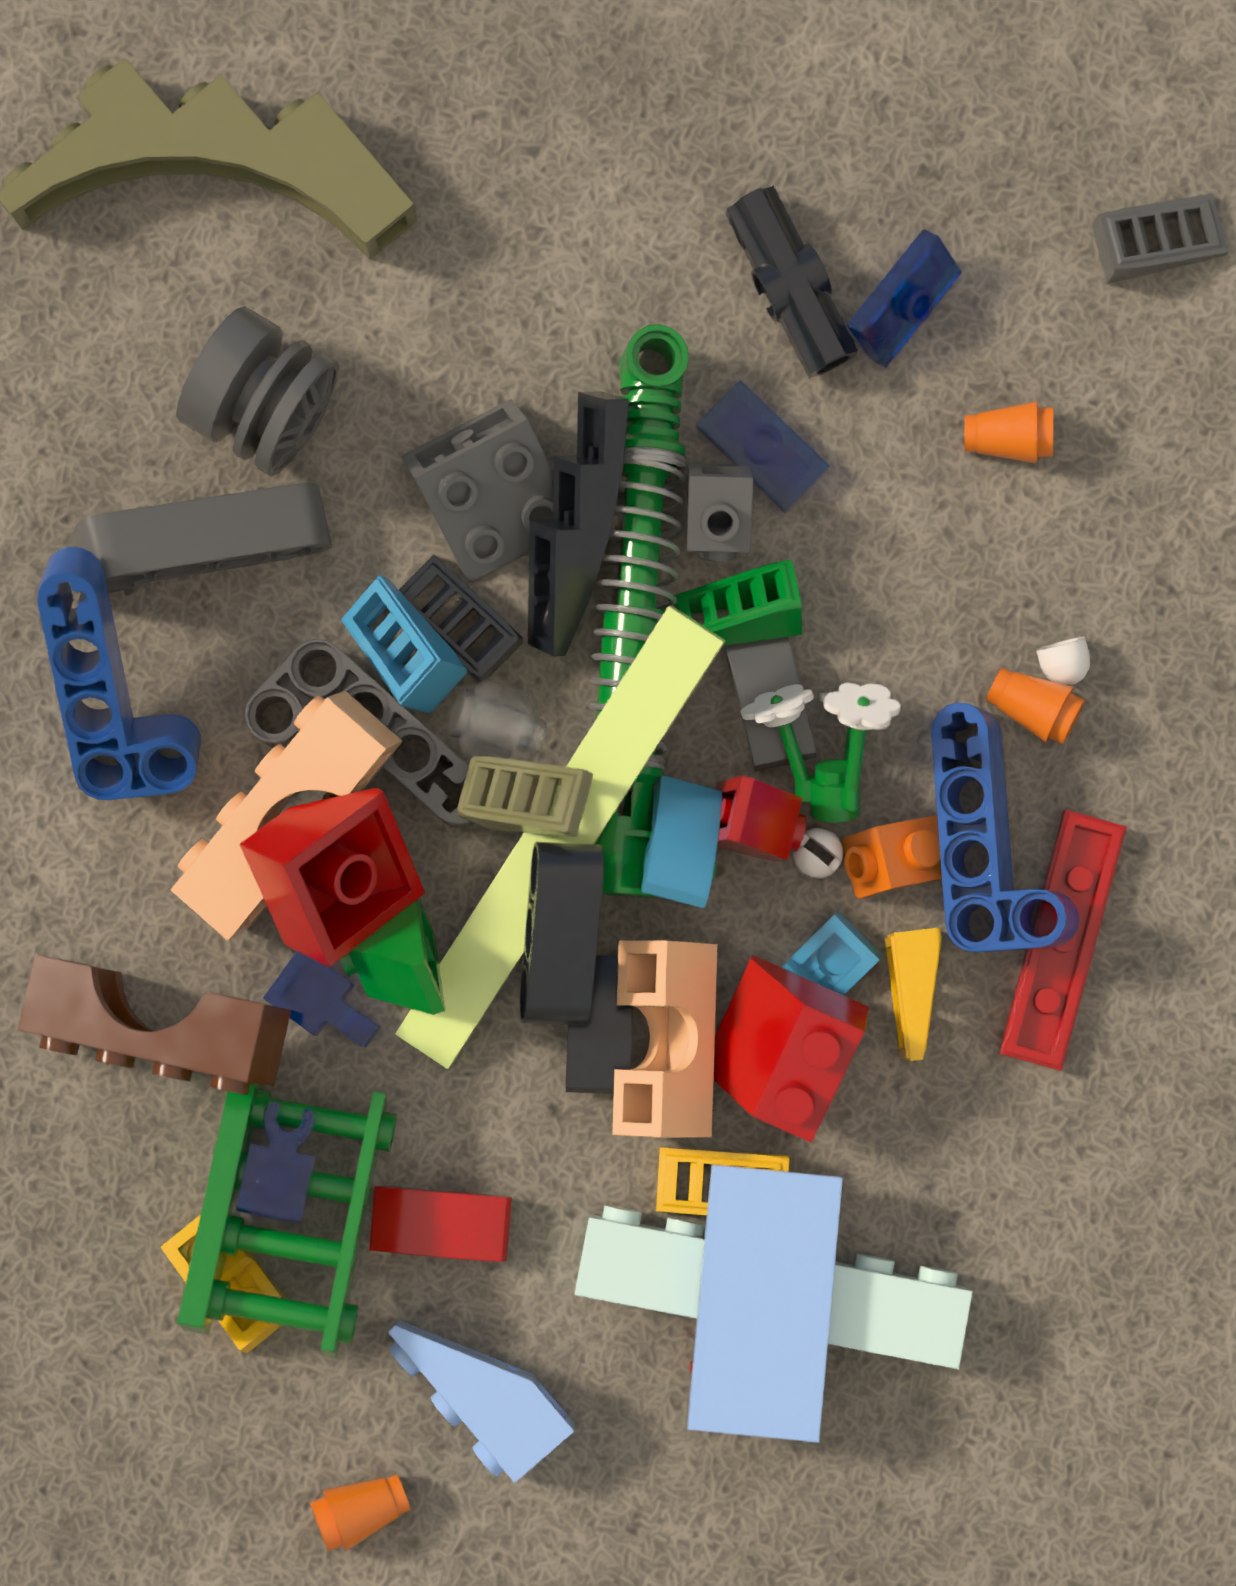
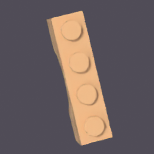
(333, 752)

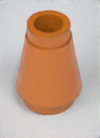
(1011, 432)
(1036, 704)
(358, 1510)

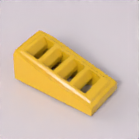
(912, 977)
(668, 1170)

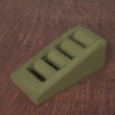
(520, 795)

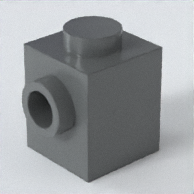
(719, 510)

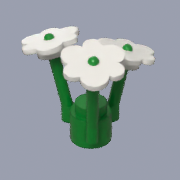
(836, 782)

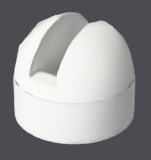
(1065, 661)
(812, 864)

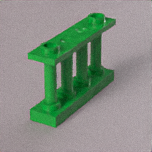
(225, 1234)

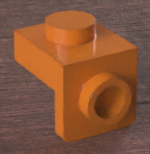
(893, 856)

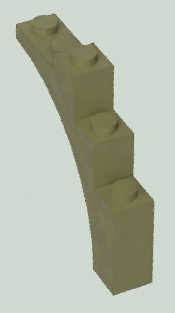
(215, 134)

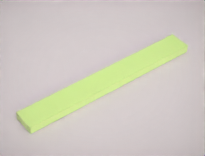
(615, 754)

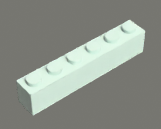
(869, 1305)

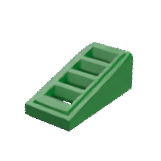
(768, 588)

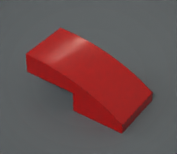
(440, 1223)

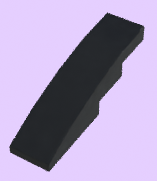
(571, 546)

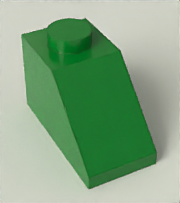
(401, 962)

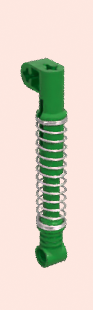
(649, 459)

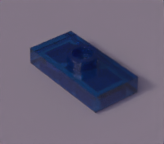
(904, 298)
(756, 436)

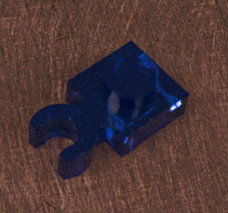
(276, 1175)

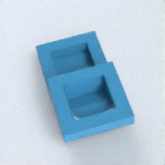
(682, 842)
(835, 956)

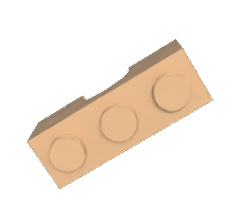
(674, 1083)

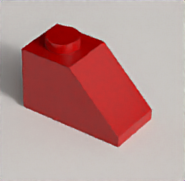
(759, 819)

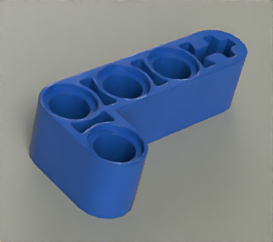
(102, 677)
(991, 828)

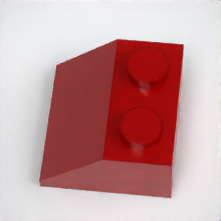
(333, 872)
(786, 1046)

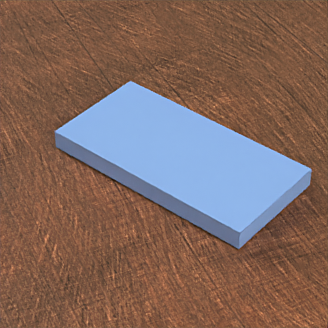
(764, 1303)

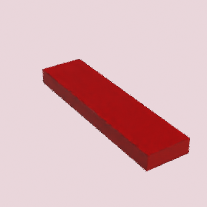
(1055, 977)

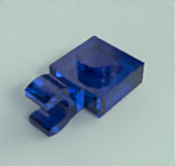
(317, 998)

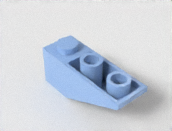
(495, 1400)

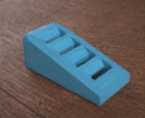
(429, 673)

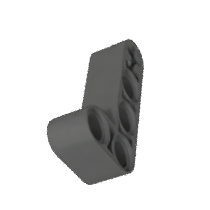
(205, 535)
(289, 686)

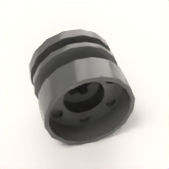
(247, 386)

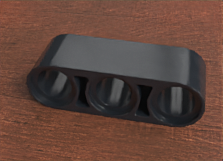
(561, 933)

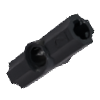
(792, 281)

